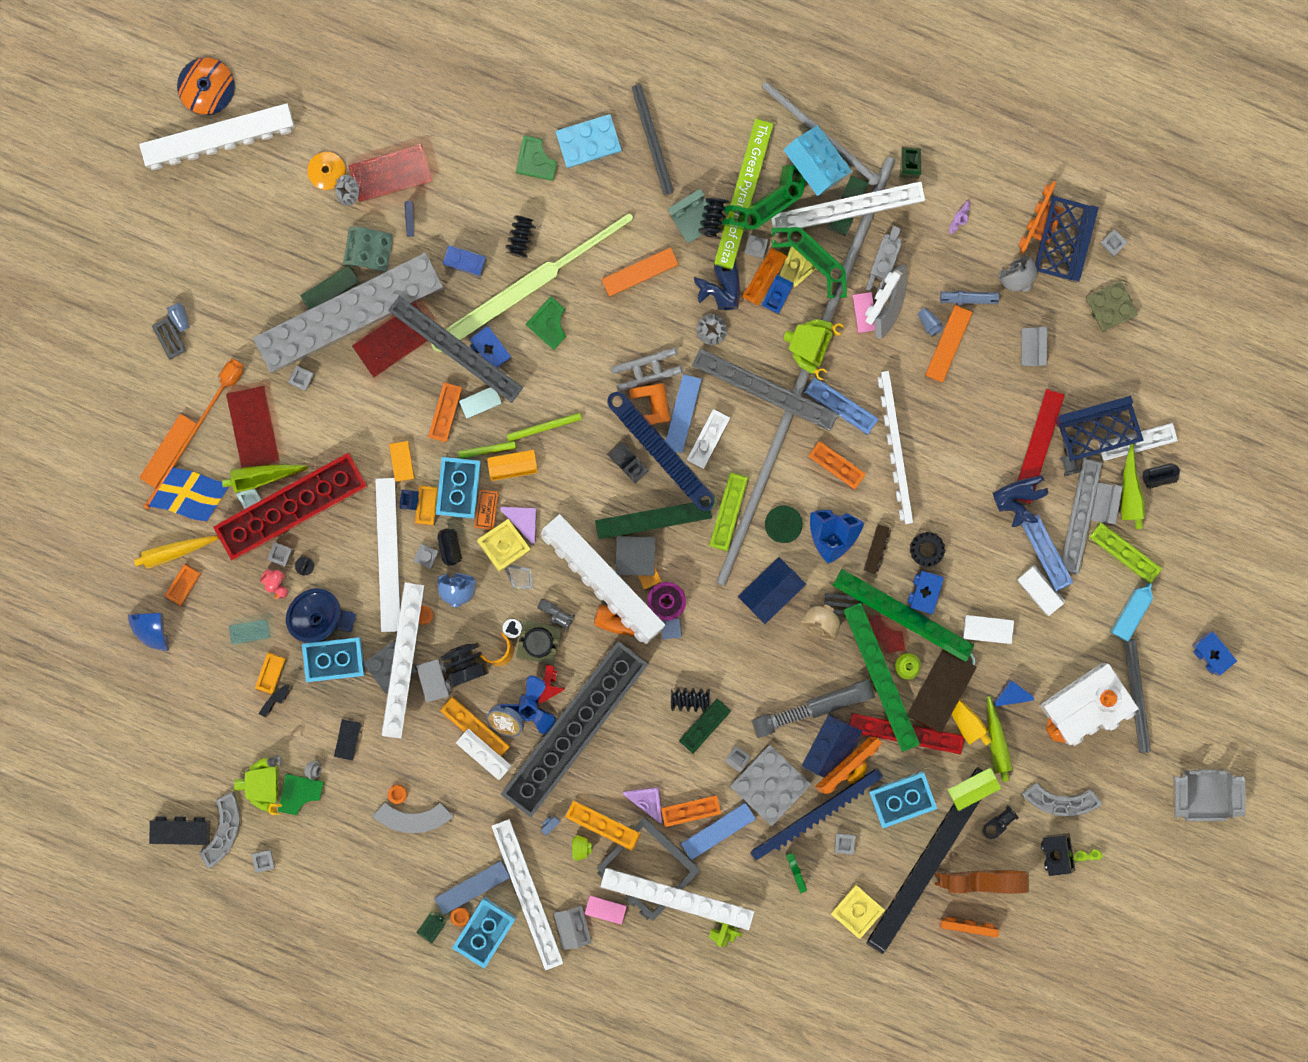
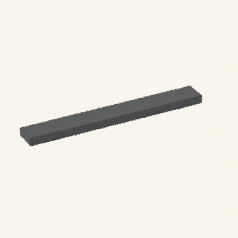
(455, 349)
(765, 389)

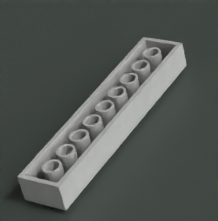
(347, 313)

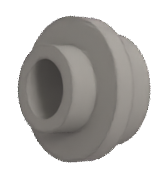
(313, 770)

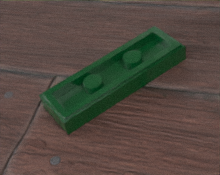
(853, 188)
(330, 288)
(705, 726)

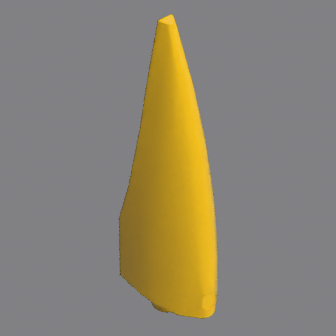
(172, 551)
(970, 724)

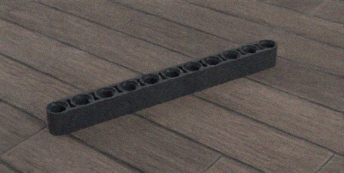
(920, 875)

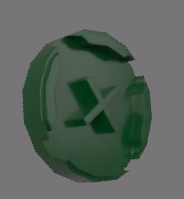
(783, 524)

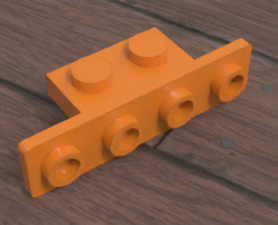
(1037, 225)

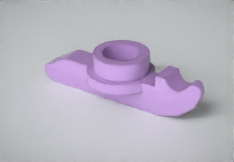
(960, 218)

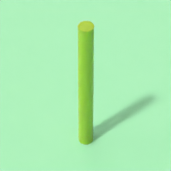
(543, 427)

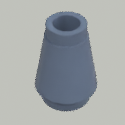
(178, 316)
(930, 322)

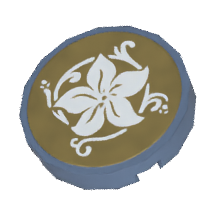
(505, 721)

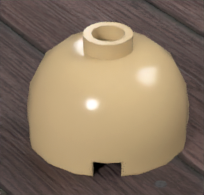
(821, 621)

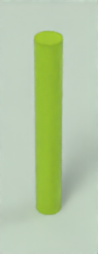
(487, 449)

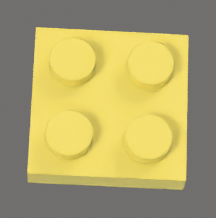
(503, 545)
(857, 911)

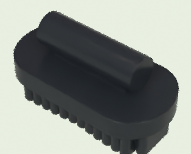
(1161, 475)
(449, 546)

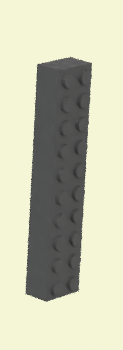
(574, 729)

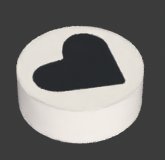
(512, 628)

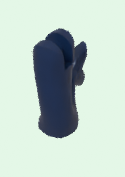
(729, 297)
(1020, 489)

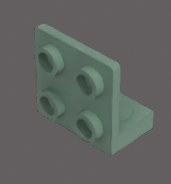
(688, 215)
(368, 248)

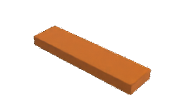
(639, 272)
(948, 343)
(167, 450)

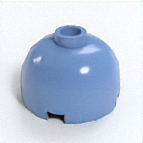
(456, 589)

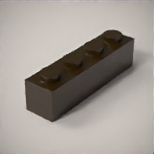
(875, 553)

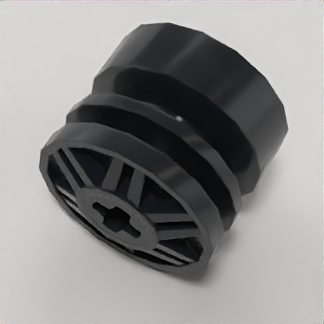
(464, 664)

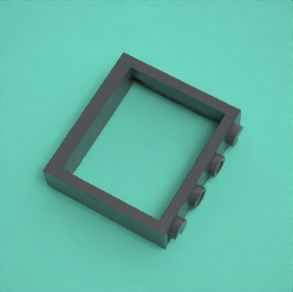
(671, 847)

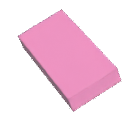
(861, 305)
(605, 909)

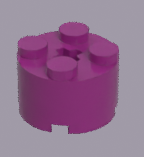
(675, 594)

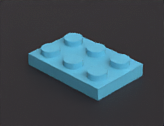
(588, 141)

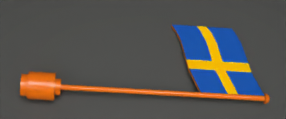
(186, 490)

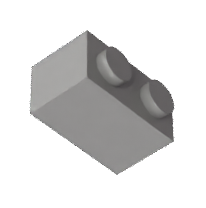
(433, 680)

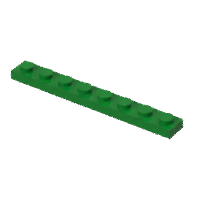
(903, 615)
(881, 677)

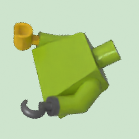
(262, 784)

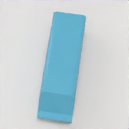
(1132, 612)

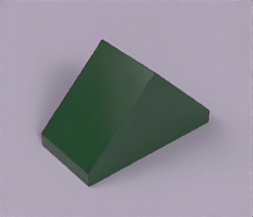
(910, 162)

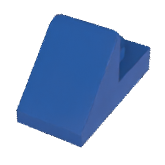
(777, 294)

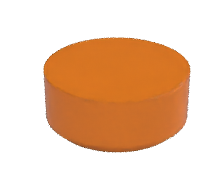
(426, 615)
(397, 794)
(460, 916)

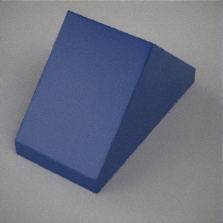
(1012, 694)

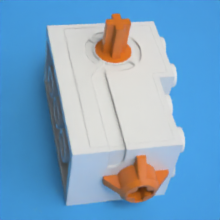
(1087, 703)

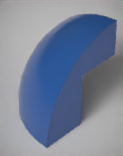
(834, 533)
(149, 630)

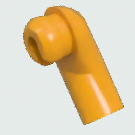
(858, 774)

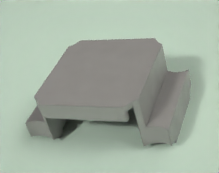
(1208, 795)

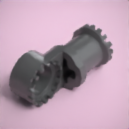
(1070, 467)
(558, 616)

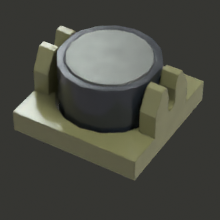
(538, 643)

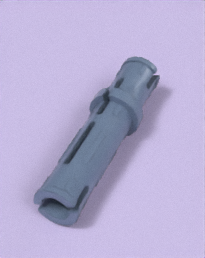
(969, 297)

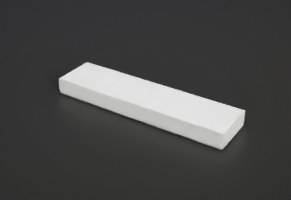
(1152, 438)

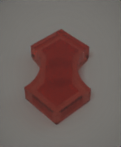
(891, 640)

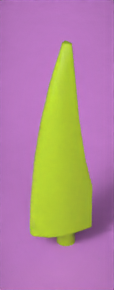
(253, 477)
(1131, 497)
(998, 747)

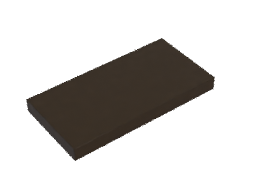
(941, 691)

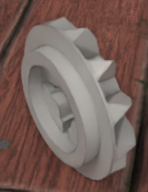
(351, 186)
(712, 338)

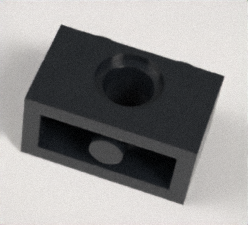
(1063, 844)

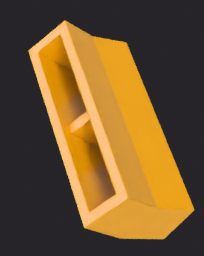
(512, 465)

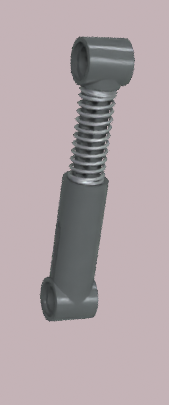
(815, 707)

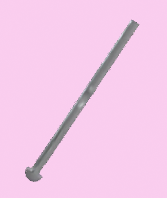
(874, 178)

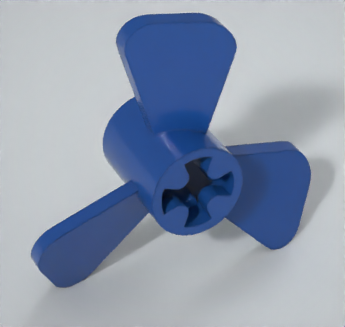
(541, 718)

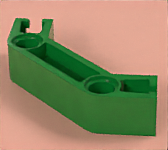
(770, 204)
(815, 255)

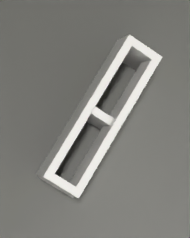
(1041, 590)
(988, 629)

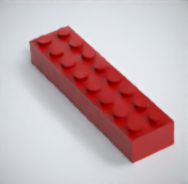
(290, 506)

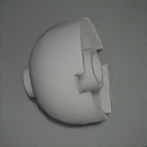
(1020, 275)

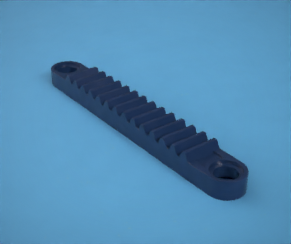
(661, 451)
(818, 813)

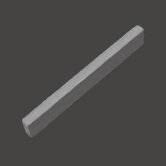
(1081, 515)

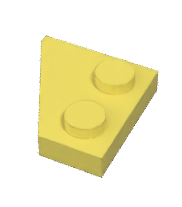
(796, 267)

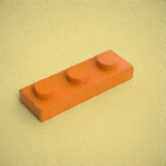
(764, 276)
(445, 412)
(836, 465)
(691, 810)
(969, 926)

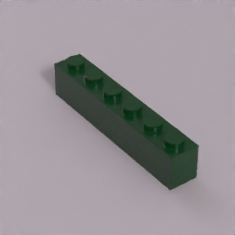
(651, 520)

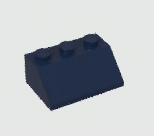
(772, 590)
(831, 745)

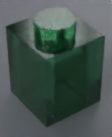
(432, 926)

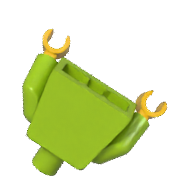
(810, 343)

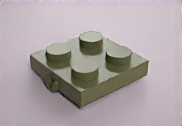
(1111, 306)

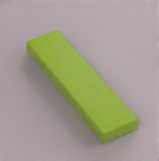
(728, 511)
(1125, 553)

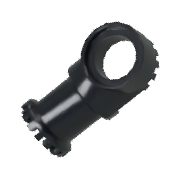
(1000, 822)

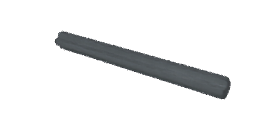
(652, 139)
(1137, 696)

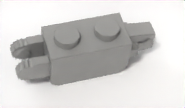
(885, 258)

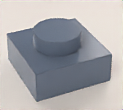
(549, 824)

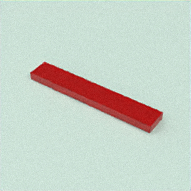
(1041, 437)
(927, 737)

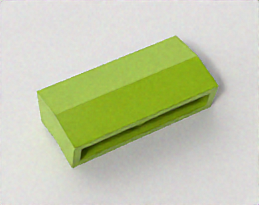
(974, 789)

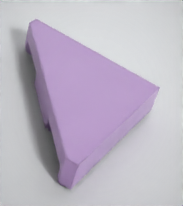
(523, 519)
(647, 800)

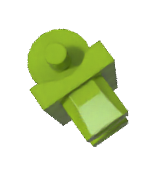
(727, 933)

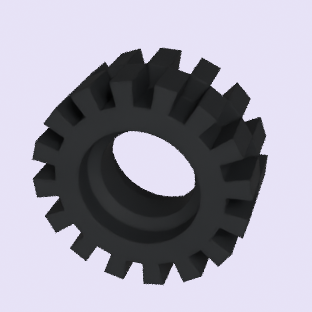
(927, 537)

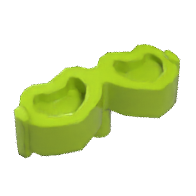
(1082, 856)

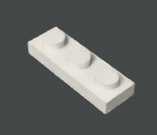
(882, 296)
(708, 439)
(483, 754)

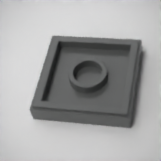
(635, 555)

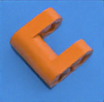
(658, 402)

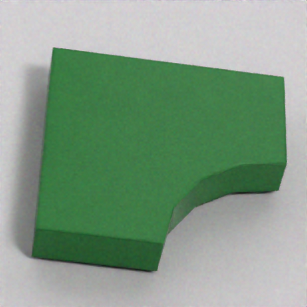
(534, 161)
(547, 323)
(297, 792)
(796, 872)

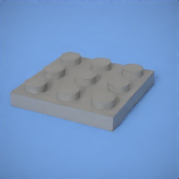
(770, 785)

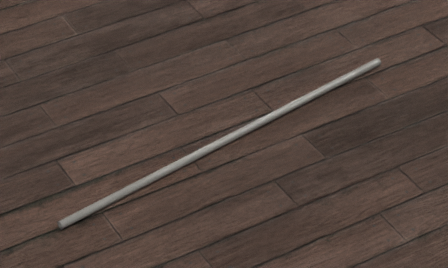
(798, 389)

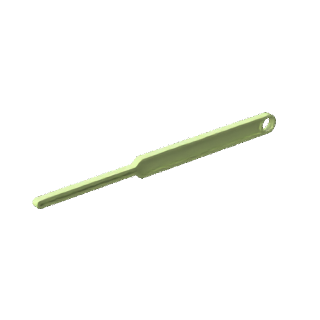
(525, 287)

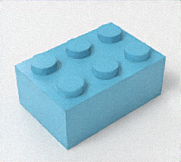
(817, 160)
(458, 487)
(333, 659)
(902, 799)
(484, 932)

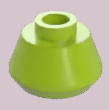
(902, 664)
(581, 848)

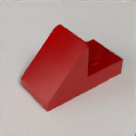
(550, 690)

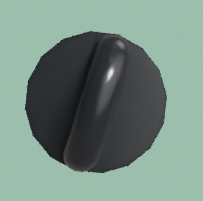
(304, 565)

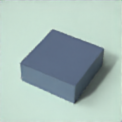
(672, 629)

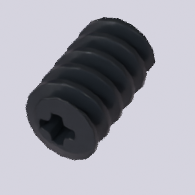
(712, 221)
(520, 238)
(690, 699)

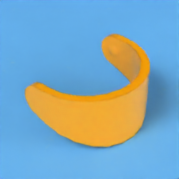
(506, 658)

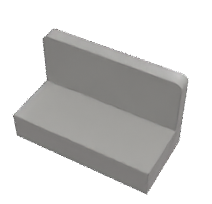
(1034, 346)
(1106, 503)
(572, 928)

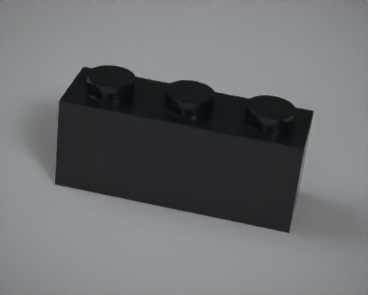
(179, 831)

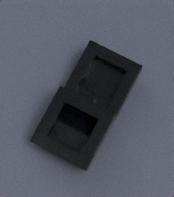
(628, 462)
(279, 696)

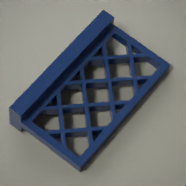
(1081, 244)
(1095, 412)

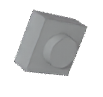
(1113, 242)
(756, 246)
(301, 378)
(279, 554)
(426, 556)
(737, 759)
(844, 843)
(263, 861)

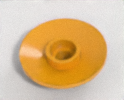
(322, 180)

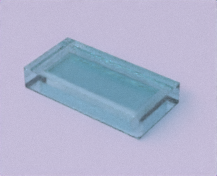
(249, 631)

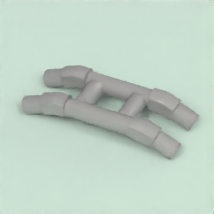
(654, 360)

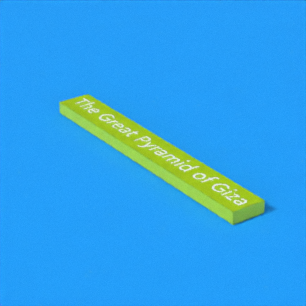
(744, 190)

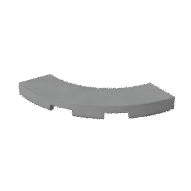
(889, 314)
(1061, 805)
(410, 822)
(227, 830)

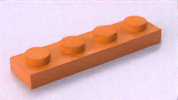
(853, 761)

